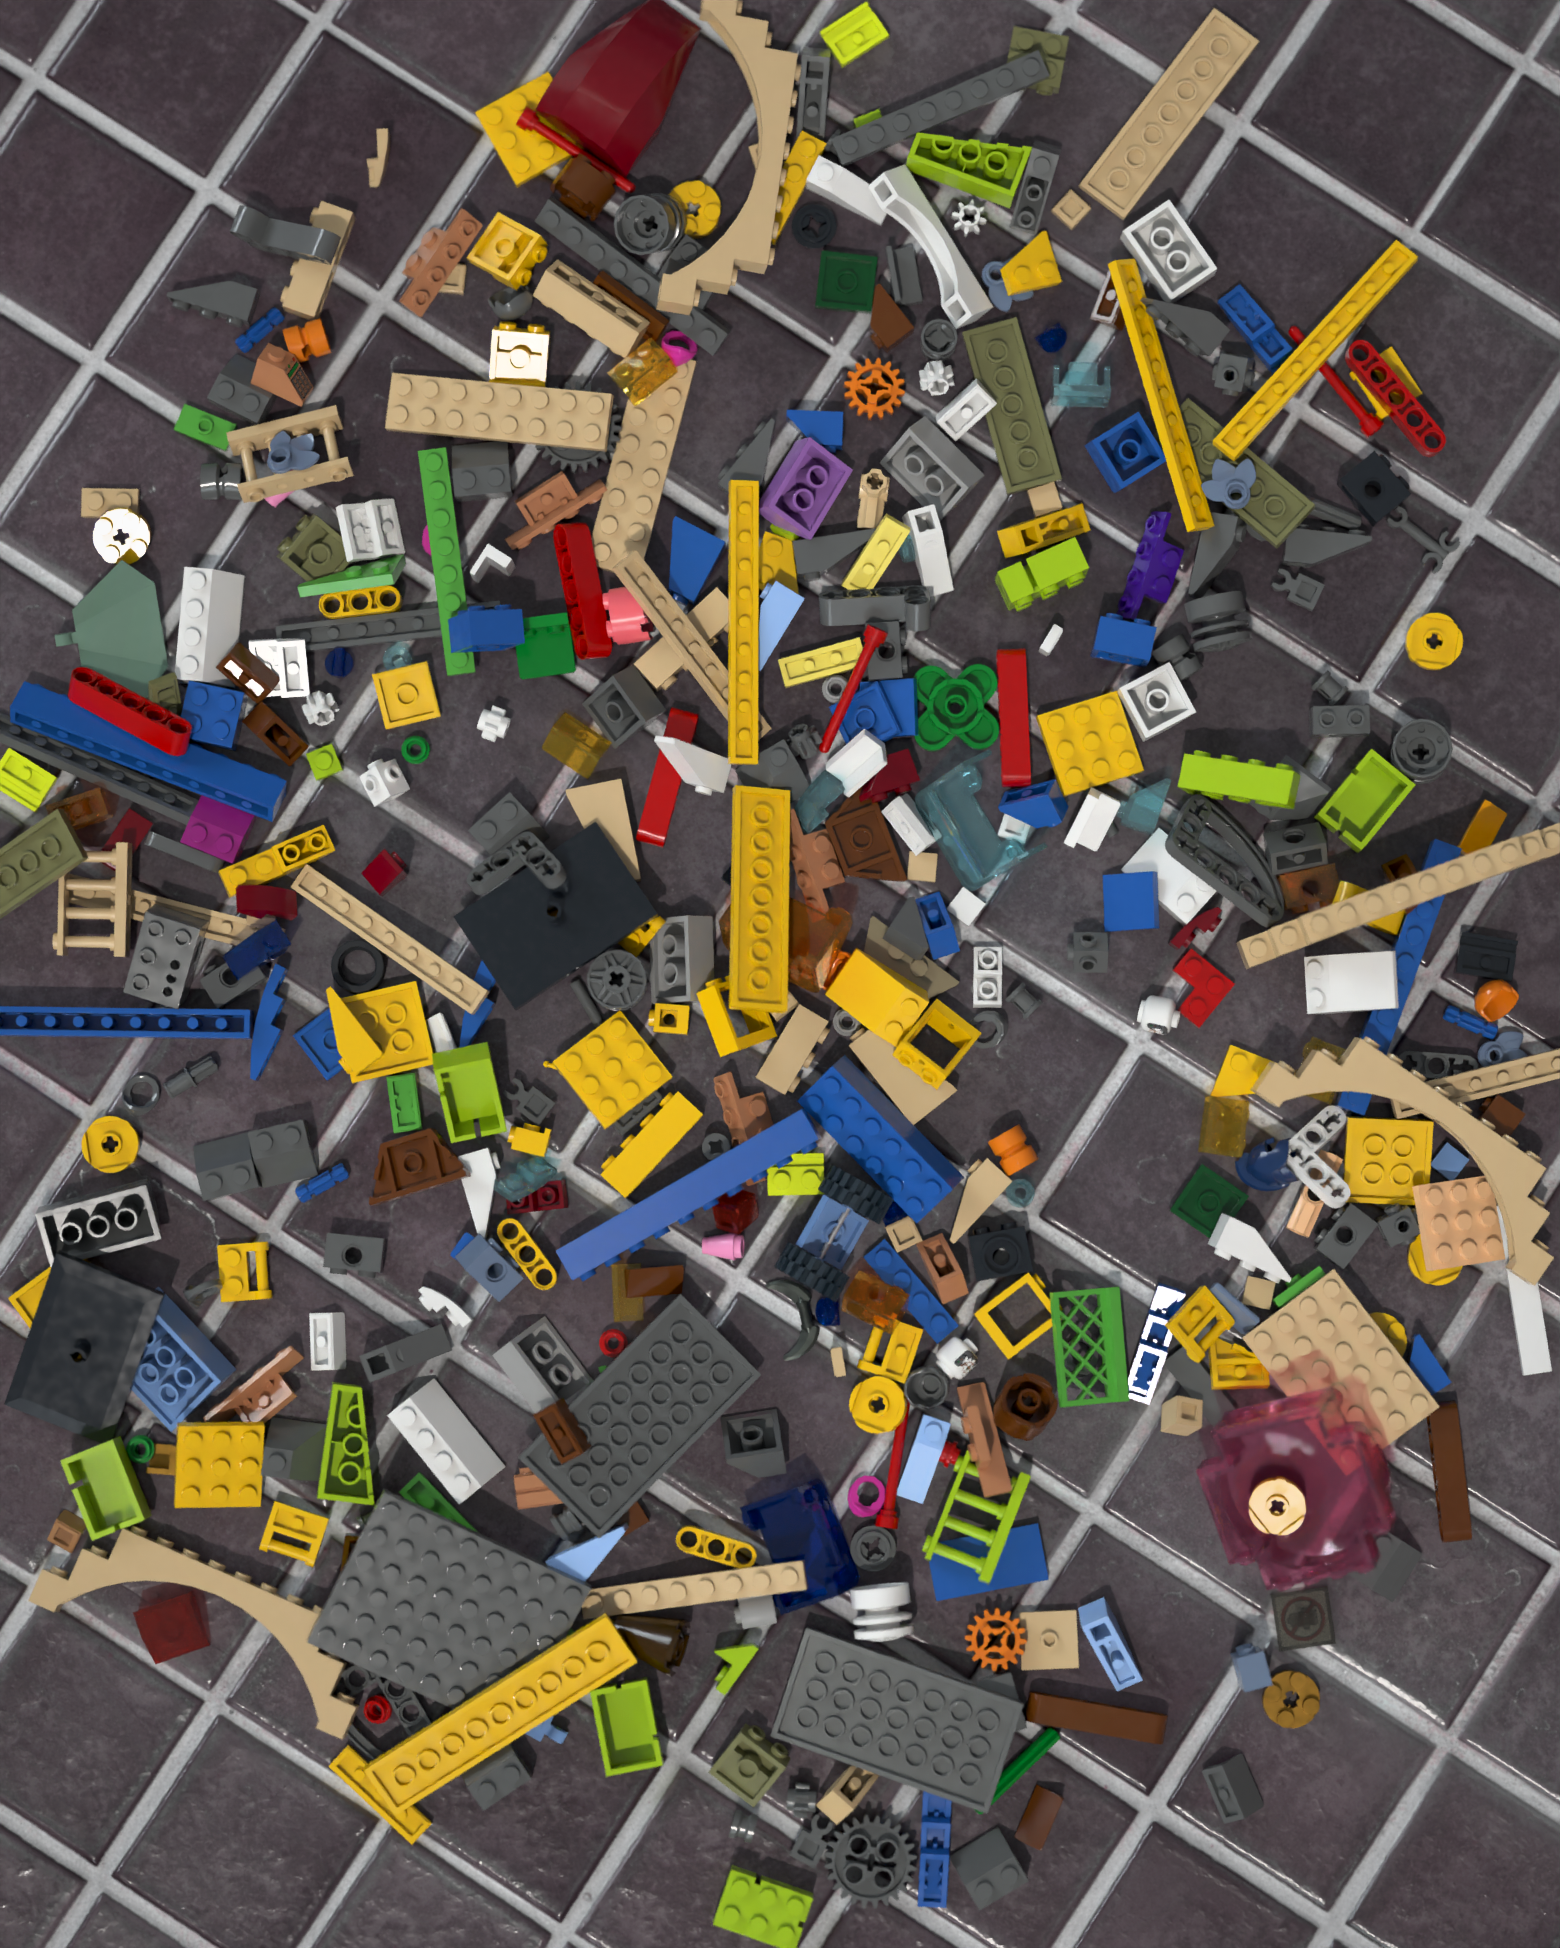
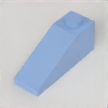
(775, 615)
(923, 1458)
(586, 1556)
(1109, 1643)

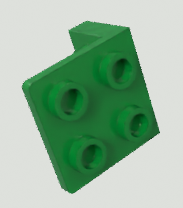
(546, 647)

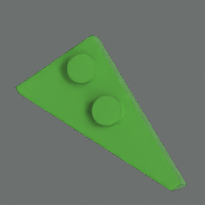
(357, 577)

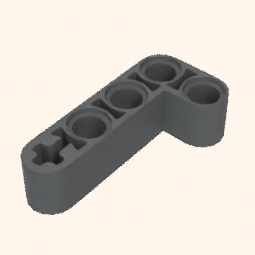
(284, 237)
(875, 605)

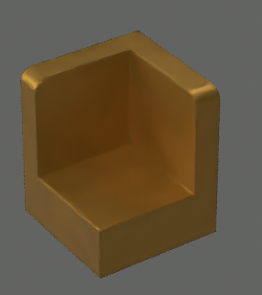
(163, 1460)

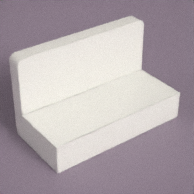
(492, 557)
(858, 761)
(1093, 820)
(909, 823)

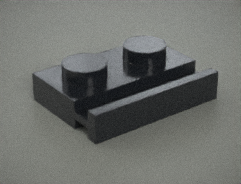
(1486, 956)

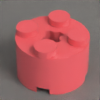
(627, 618)

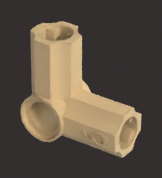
(873, 495)

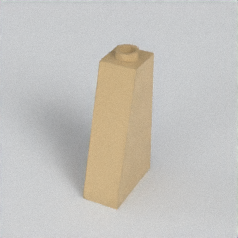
(607, 807)
(901, 1084)

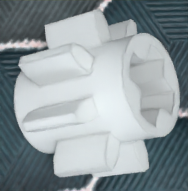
(967, 226)
(936, 378)
(320, 708)
(493, 723)

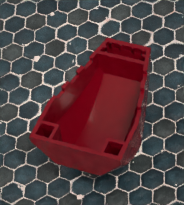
(622, 84)

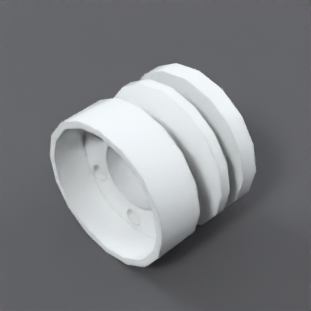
(881, 1611)

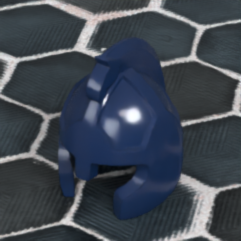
(1266, 1167)

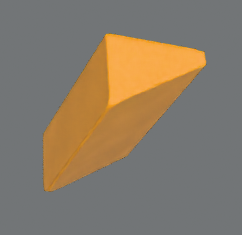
(1482, 828)

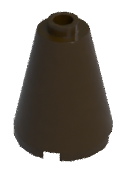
(655, 1640)

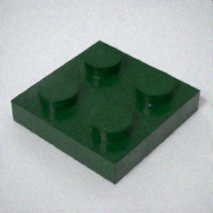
(846, 282)
(1206, 1199)

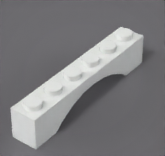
(903, 199)

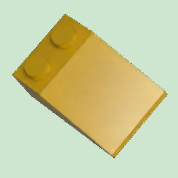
(878, 997)

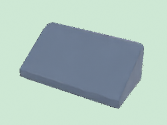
(1243, 1317)

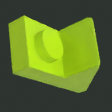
(738, 1657)

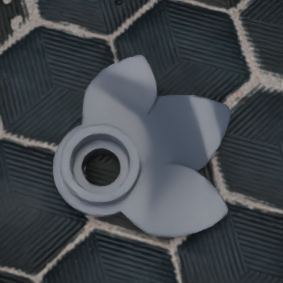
(997, 289)
(291, 453)
(1228, 481)
(1505, 1046)

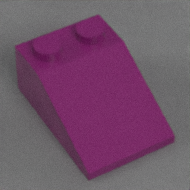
(218, 830)

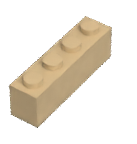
(313, 279)
(591, 309)
(662, 663)

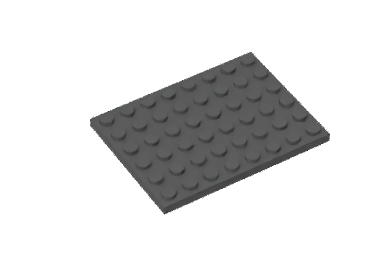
(442, 1604)

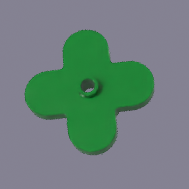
(971, 692)

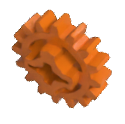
(885, 390)
(1005, 1649)

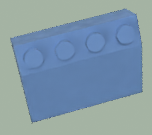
(178, 1367)

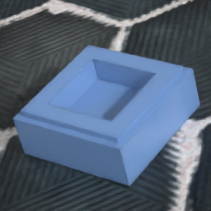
(1448, 1162)

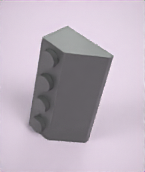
(100, 1221)

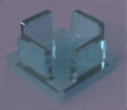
(1081, 386)

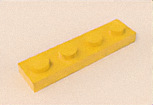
(797, 170)

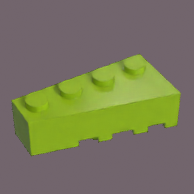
(970, 166)
(1239, 780)
(345, 1455)

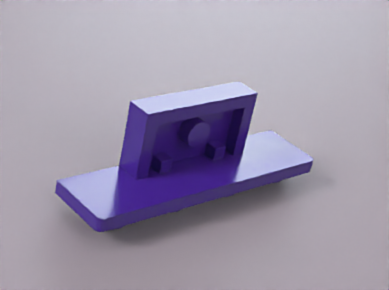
(1153, 567)

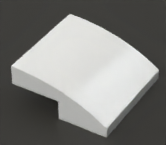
(370, 530)
(288, 661)

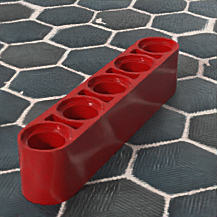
(1391, 384)
(582, 590)
(129, 711)
(1013, 717)
(665, 782)

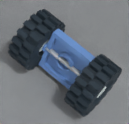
(833, 1232)

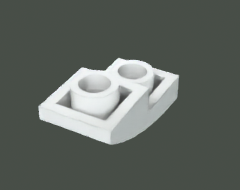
(987, 977)
(436, 1300)

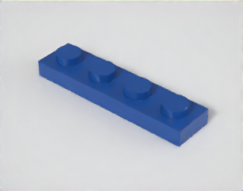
(921, 1301)

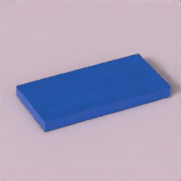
(1019, 1564)

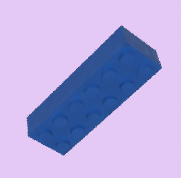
(880, 1139)

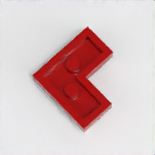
(1208, 984)

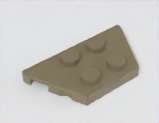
(921, 972)

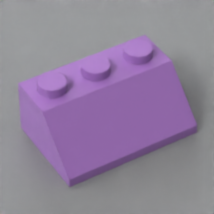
(804, 488)

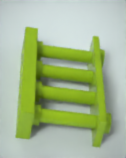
(993, 1539)

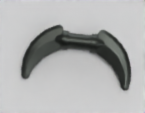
(801, 1298)

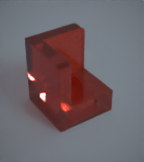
(735, 1212)

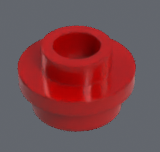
(613, 1333)
(949, 1453)
(373, 1714)

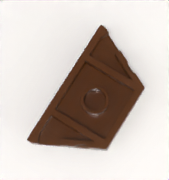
(864, 841)
(415, 1165)

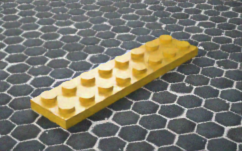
(759, 899)

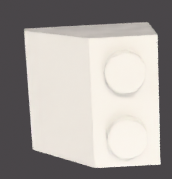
(1156, 701)

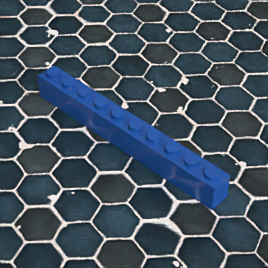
(196, 771)
(1409, 950)
(126, 1022)
(688, 1194)

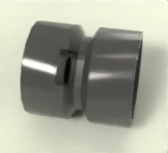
(938, 340)
(221, 481)
(1177, 653)

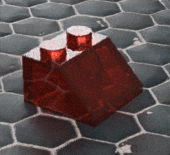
(172, 1627)

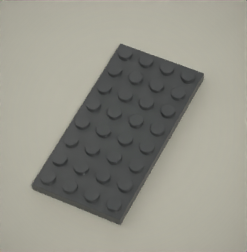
(643, 1414)
(897, 1719)

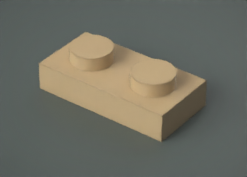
(100, 500)

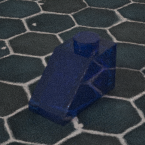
(257, 950)

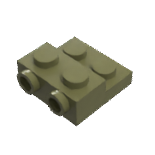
(1052, 50)
(313, 550)
(750, 1764)

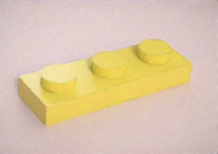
(876, 554)
(820, 662)

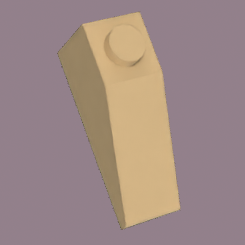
(978, 1194)

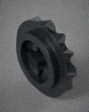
(821, 216)

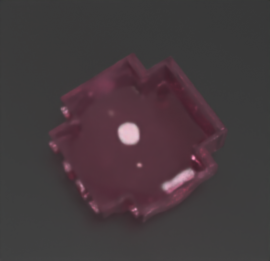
(1331, 1462)

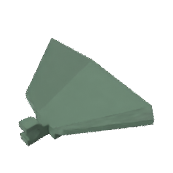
(120, 630)

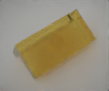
(576, 745)
(625, 1308)

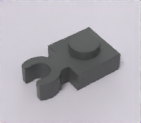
(1302, 591)
(532, 1103)
(810, 1844)

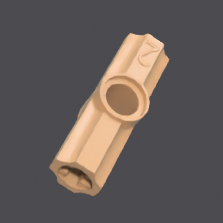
(1307, 1211)

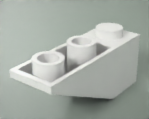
(929, 549)
(1245, 1243)

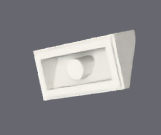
(965, 409)
(440, 1033)
(327, 1341)

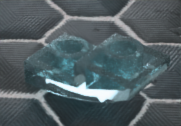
(812, 804)
(528, 1178)

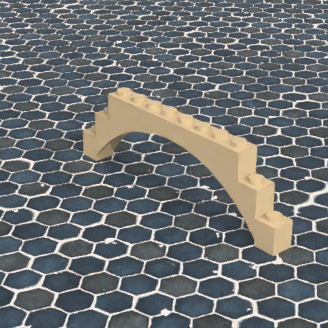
(748, 240)
(1400, 895)
(1505, 1166)
(145, 1559)

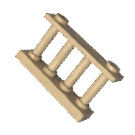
(259, 436)
(119, 913)

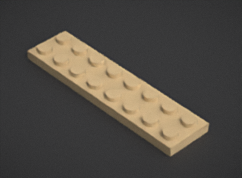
(1168, 114)
(499, 412)
(640, 471)

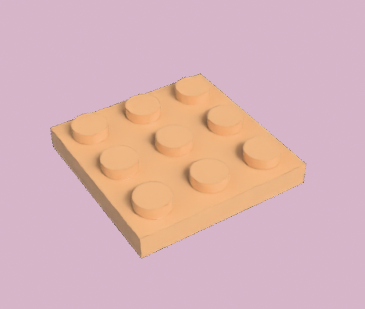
(1458, 1223)

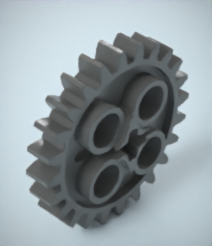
(582, 457)
(866, 1887)

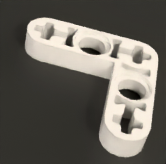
(1308, 1151)

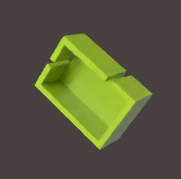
(1043, 575)
(1364, 800)
(469, 1091)
(110, 1488)
(627, 1726)
(763, 1911)

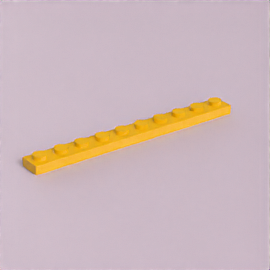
(1315, 350)
(1161, 395)
(743, 622)

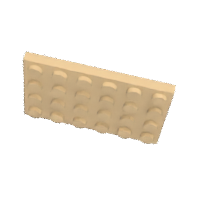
(1333, 1341)

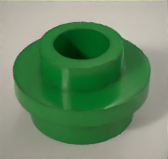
(409, 743)
(132, 1449)

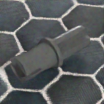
(191, 1077)

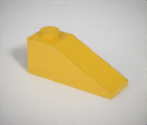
(1043, 531)
(352, 1040)

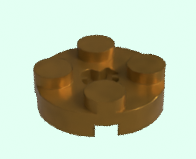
(1306, 1705)

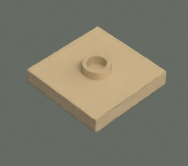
(1050, 1639)

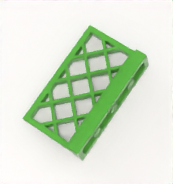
(1111, 1348)

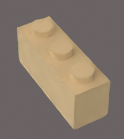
(793, 1050)

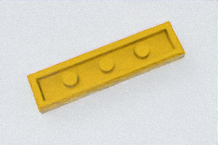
(350, 1768)

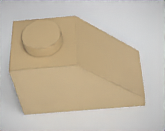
(846, 1793)

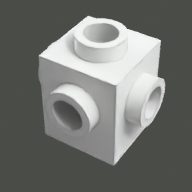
(384, 781)

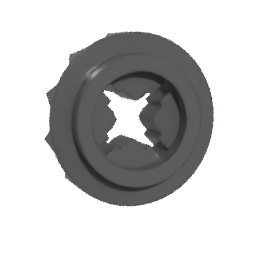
(876, 1561)

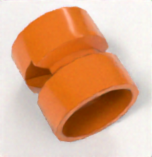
(307, 340)
(1013, 1150)

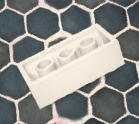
(208, 624)
(446, 1441)

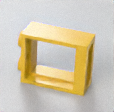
(720, 1025)
(960, 1034)
(993, 1330)

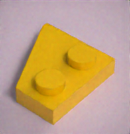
(1031, 268)
(776, 562)
(1238, 1073)
(1235, 1367)

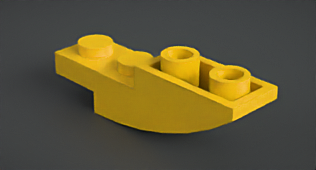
(278, 860)

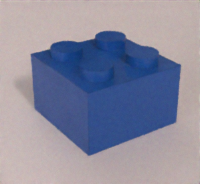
(1126, 452)
(486, 629)
(1123, 640)
(214, 714)

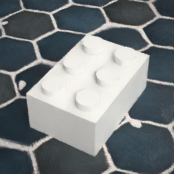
(1168, 253)

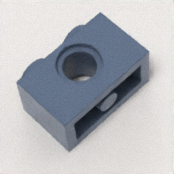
(477, 1259)
(1251, 1667)

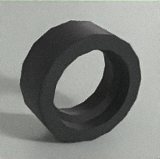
(340, 954)

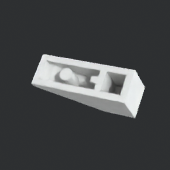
(844, 189)
(696, 765)
(479, 1187)

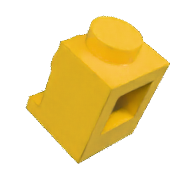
(680, 1013)
(530, 1139)

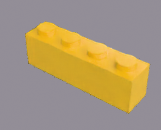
(651, 1145)

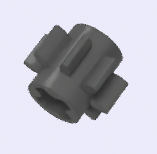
(803, 741)
(801, 1800)

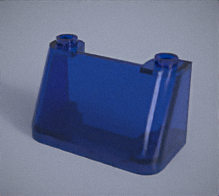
(804, 1527)

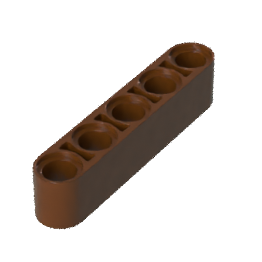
(1449, 1473)
(1096, 1717)

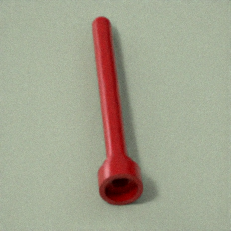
(530, 121)
(1369, 423)
(873, 639)
(887, 1516)

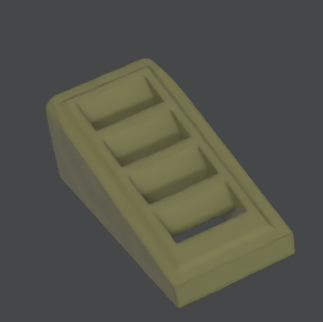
(167, 698)

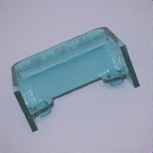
(964, 829)

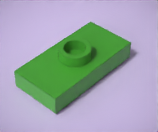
(204, 427)
(404, 1103)
(1297, 1286)

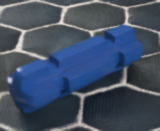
(259, 330)
(1470, 1022)
(322, 1183)

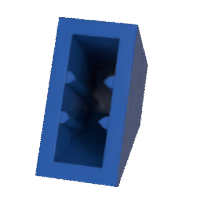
(692, 560)

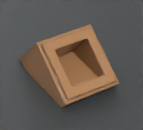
(67, 1531)

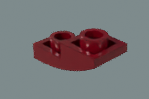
(129, 830)
(264, 900)
(1207, 921)
(548, 1197)

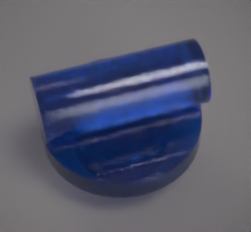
(1052, 338)
(339, 663)
(894, 1214)
(828, 1312)

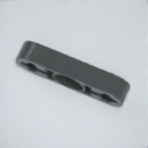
(184, 852)

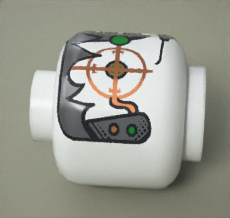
(1158, 1015)
(957, 1358)

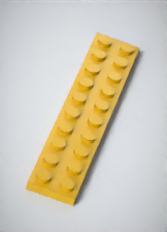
(500, 1714)

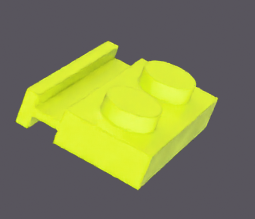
(854, 34)
(24, 780)
(797, 1177)

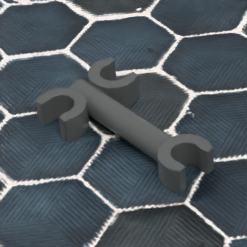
(1438, 550)

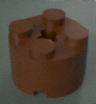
(583, 187)
(1025, 1406)

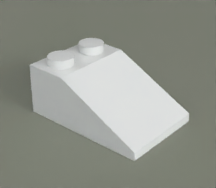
(1178, 888)
(1351, 982)

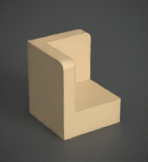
(1181, 1415)

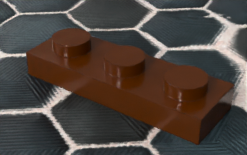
(618, 291)

